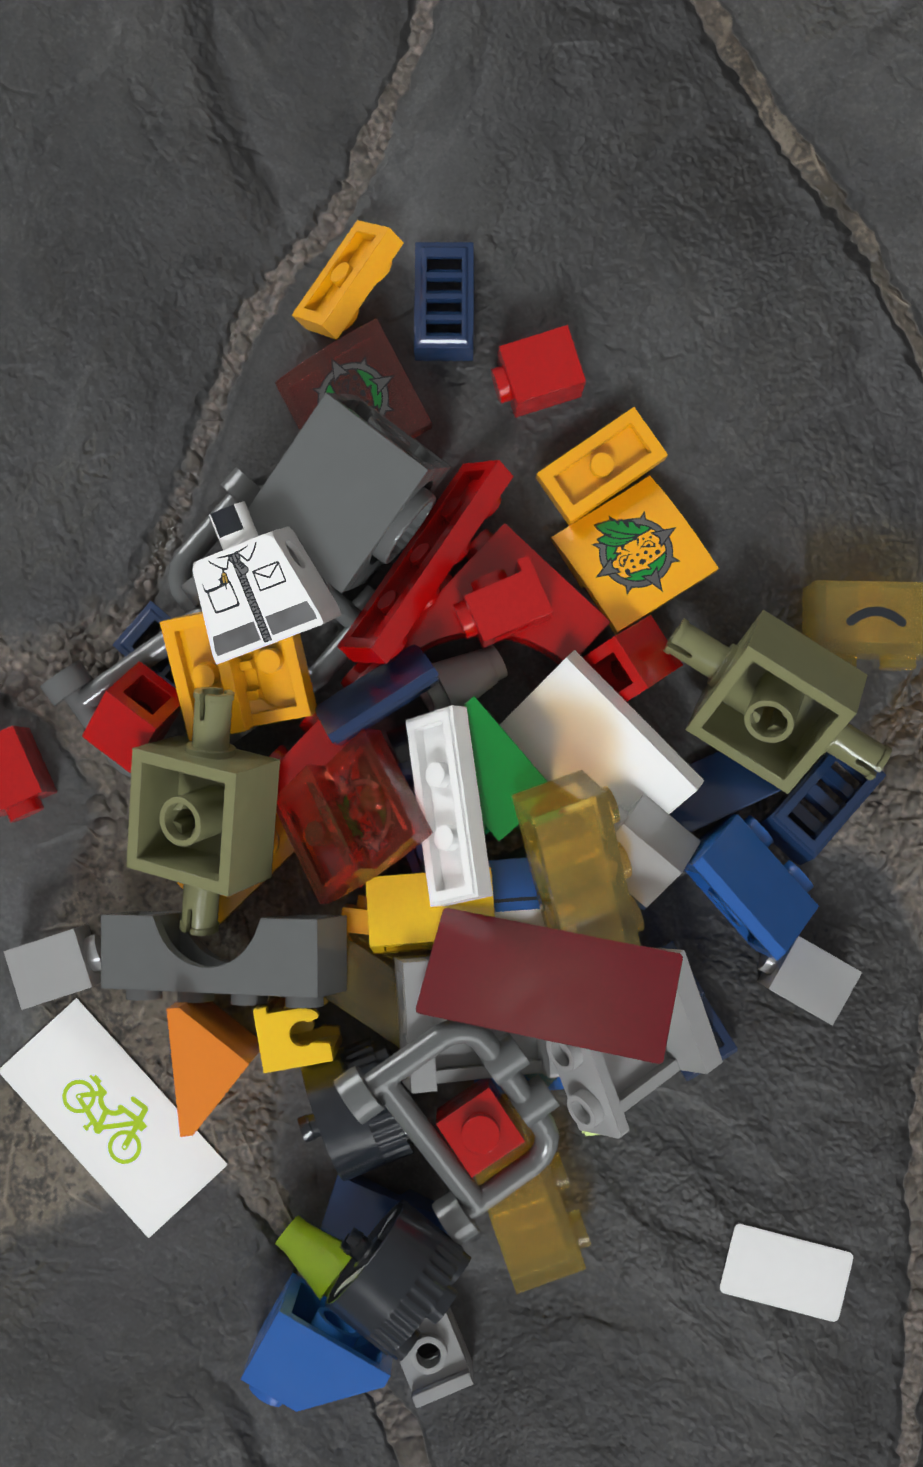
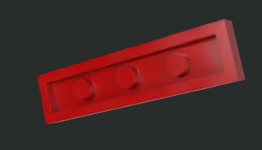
(422, 566)

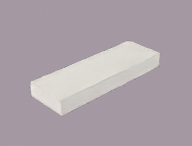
(451, 804)

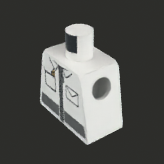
(258, 587)

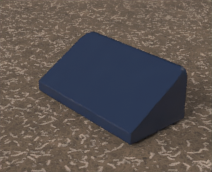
(377, 695)
(724, 791)

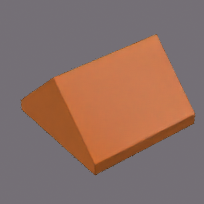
(207, 1058)

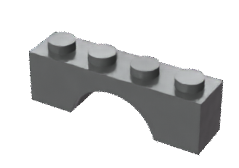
(288, 958)

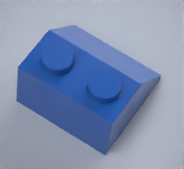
(751, 886)
(311, 1354)

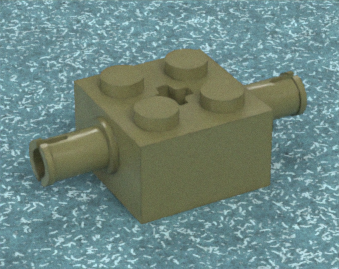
(777, 701)
(203, 812)

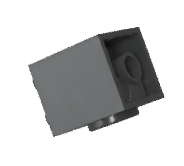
(350, 490)

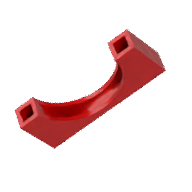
(570, 628)

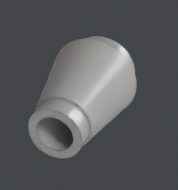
(465, 677)

